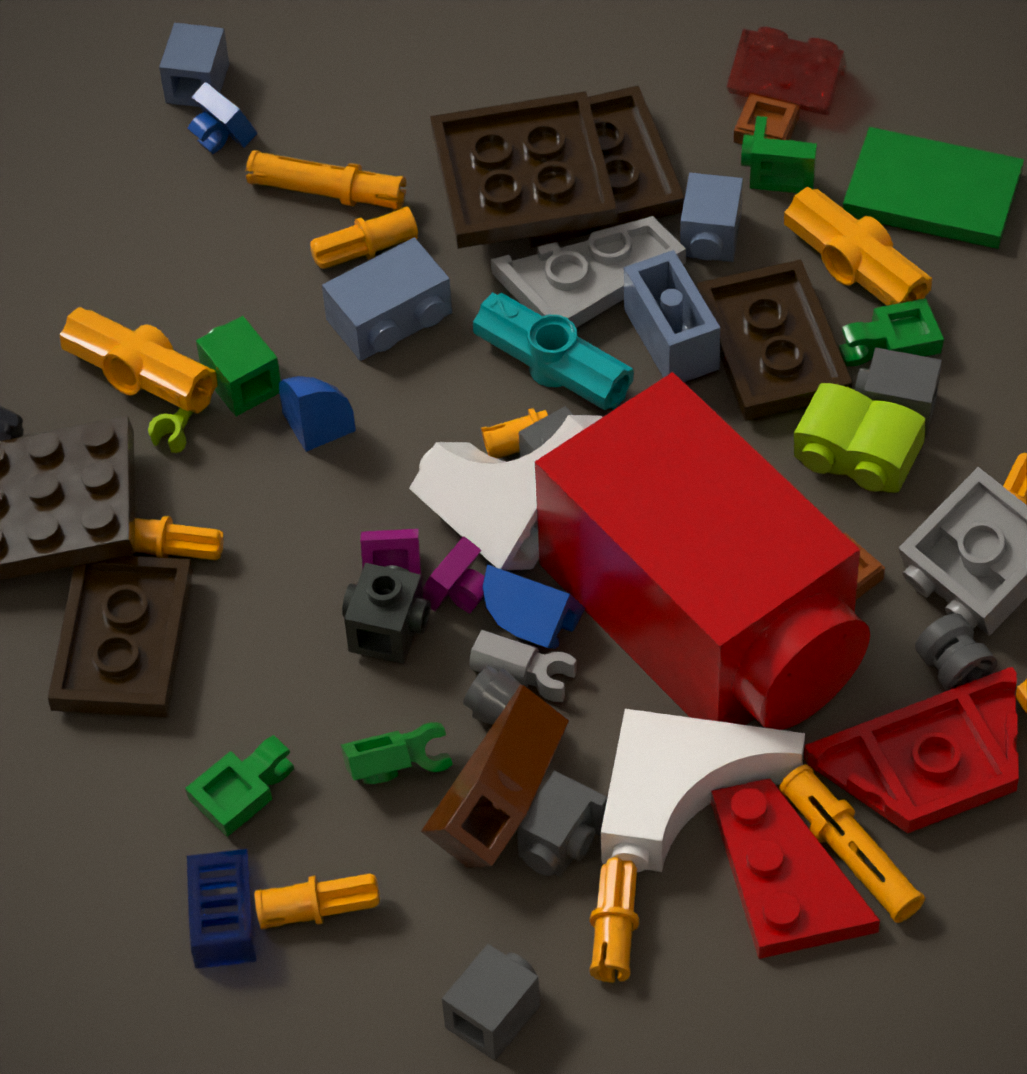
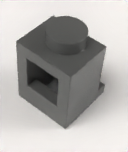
(560, 825)

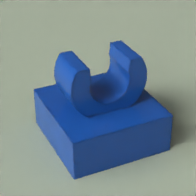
(219, 120)

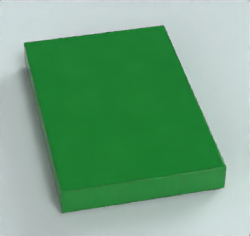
(933, 187)

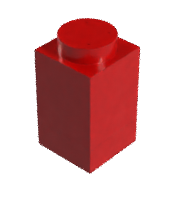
(701, 561)

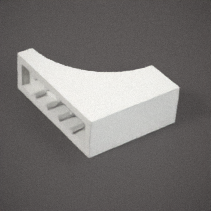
(488, 497)
(668, 772)

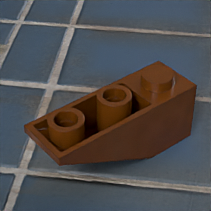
(498, 782)

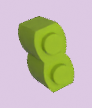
(859, 438)

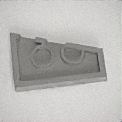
(585, 276)

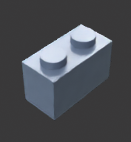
(387, 299)
(671, 317)

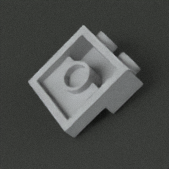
(972, 552)

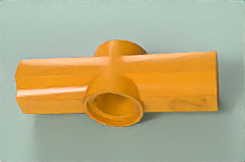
(855, 249)
(138, 360)

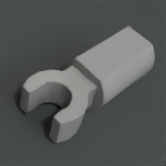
(523, 663)

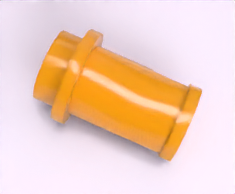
(503, 438)

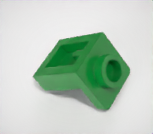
(778, 163)

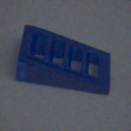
(223, 946)

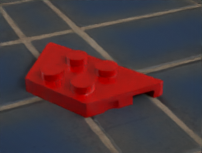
(930, 754)

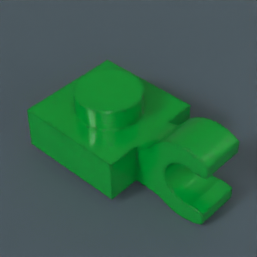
(896, 327)
(381, 756)
(238, 789)

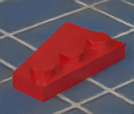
(784, 875)

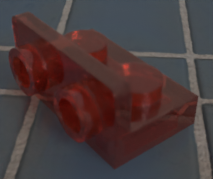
(787, 69)

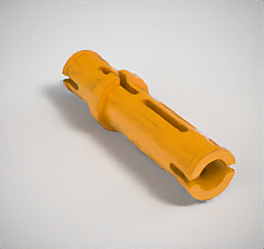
(345, 183)
(807, 793)

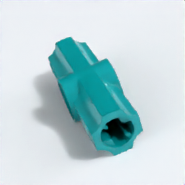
(553, 351)

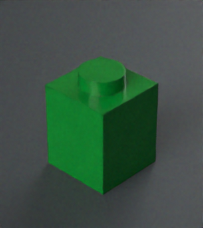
(243, 365)

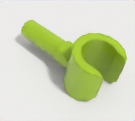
(173, 424)

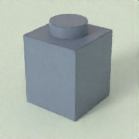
(190, 59)
(711, 216)

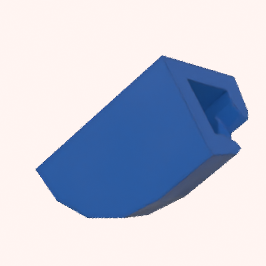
(315, 411)
(529, 607)

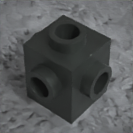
(384, 612)

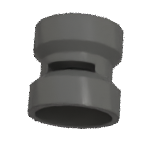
(952, 650)

